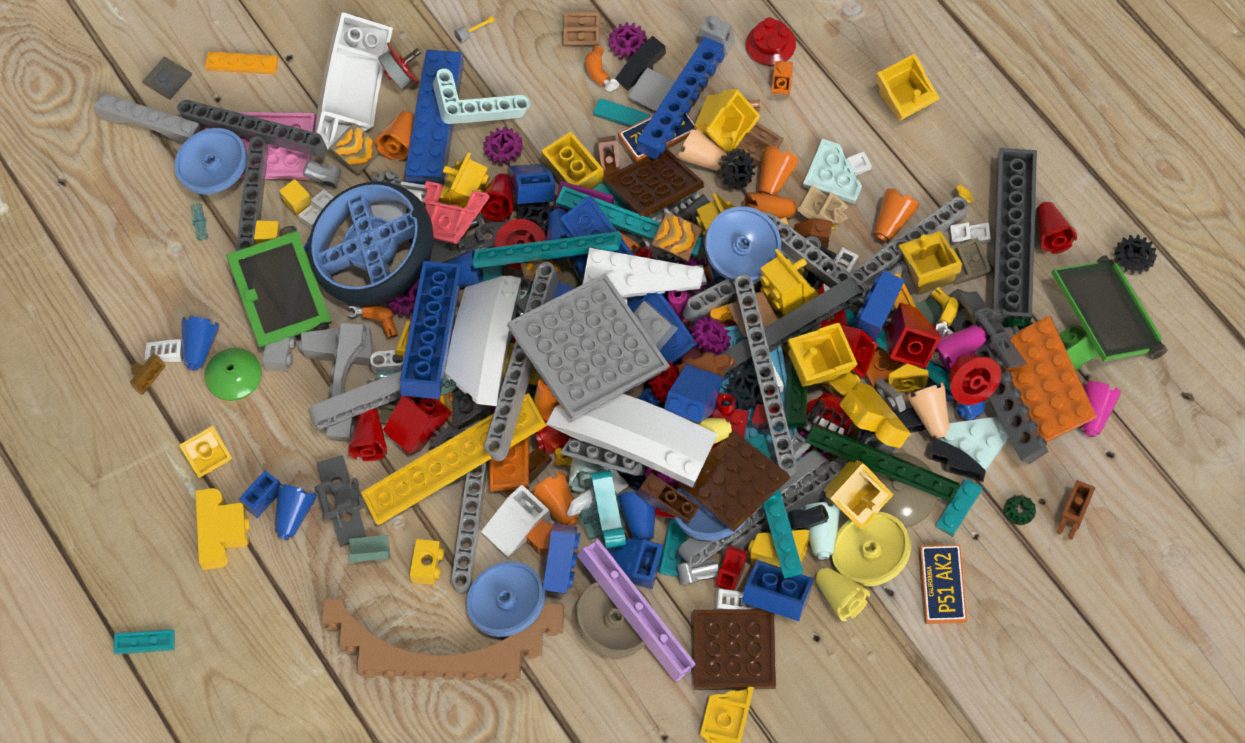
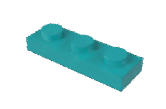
(959, 507)

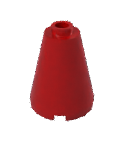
(500, 202)
(1054, 229)
(368, 437)

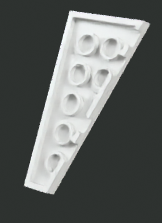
(641, 275)

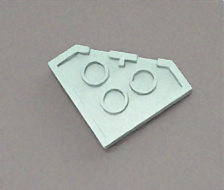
(833, 173)
(978, 438)

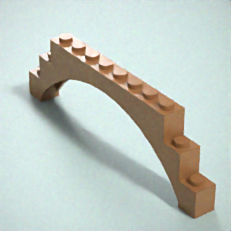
(492, 662)

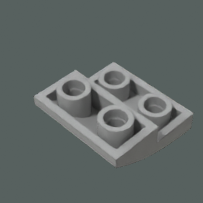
(651, 89)

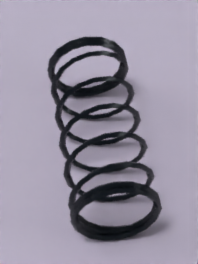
(819, 404)

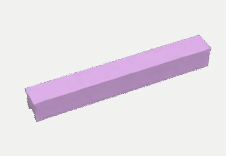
(636, 610)

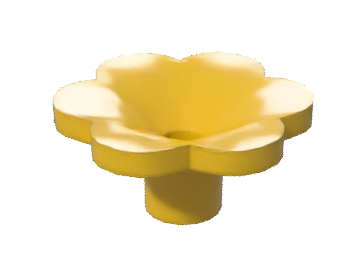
(965, 193)

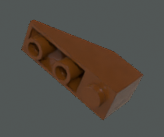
(667, 498)

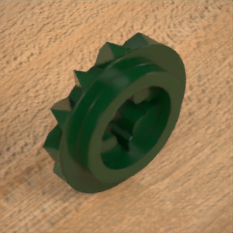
(1021, 323)
(1012, 513)

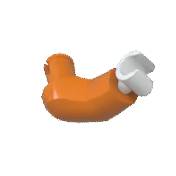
(596, 72)
(379, 314)

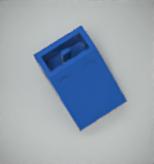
(532, 183)
(639, 560)

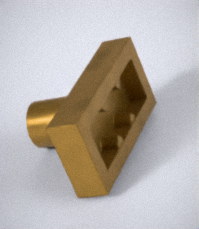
(146, 373)

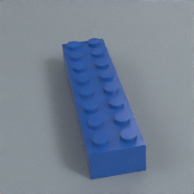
(430, 135)
(431, 330)

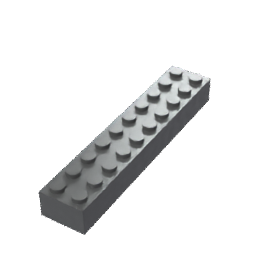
(1014, 232)

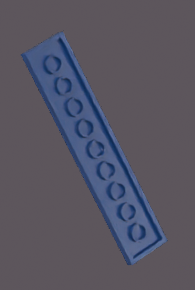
(589, 219)

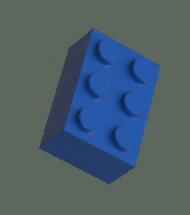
(878, 303)
(561, 558)
(773, 593)

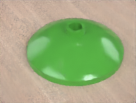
(239, 381)

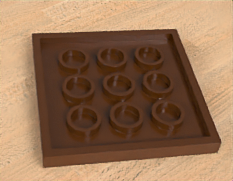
(653, 183)
(735, 481)
(734, 649)

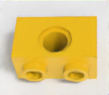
(423, 551)

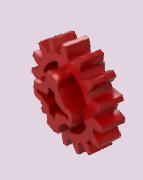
(663, 382)

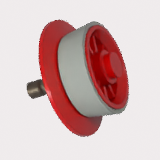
(397, 67)

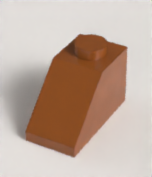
(608, 154)
(817, 228)

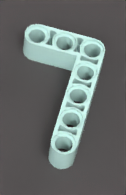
(475, 106)

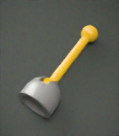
(462, 34)

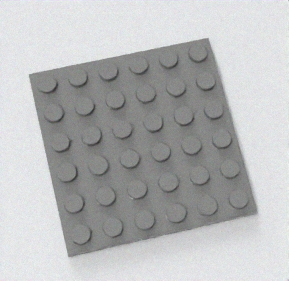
(588, 346)

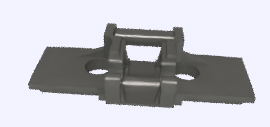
(473, 242)
(991, 322)
(346, 497)

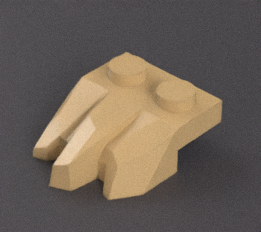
(819, 206)

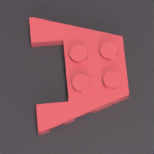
(451, 221)

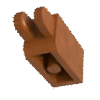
(710, 362)
(1076, 507)

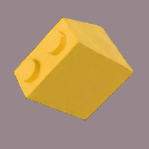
(764, 550)

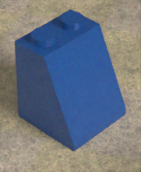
(694, 393)

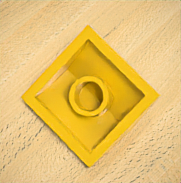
(908, 378)
(205, 452)

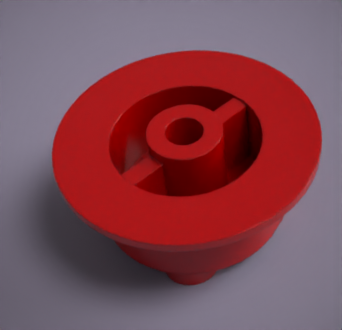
(770, 42)
(518, 232)
(974, 378)
(832, 400)

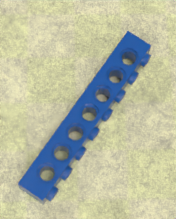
(680, 98)

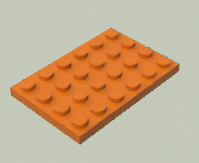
(1049, 381)

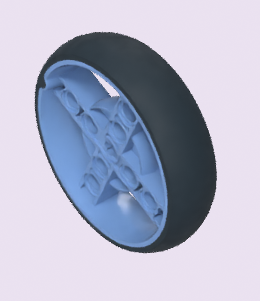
(370, 243)

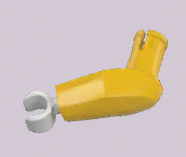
(949, 309)

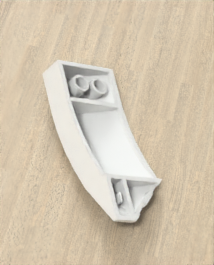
(351, 77)
(482, 338)
(642, 434)

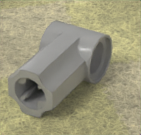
(327, 175)
(691, 574)

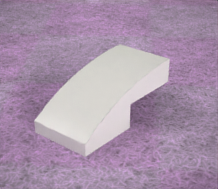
(310, 214)
(964, 232)

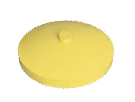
(873, 553)

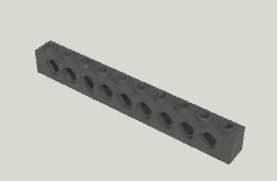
(1036, 446)

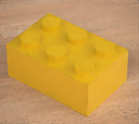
(572, 162)

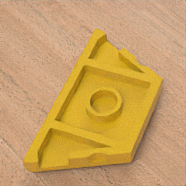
(726, 716)

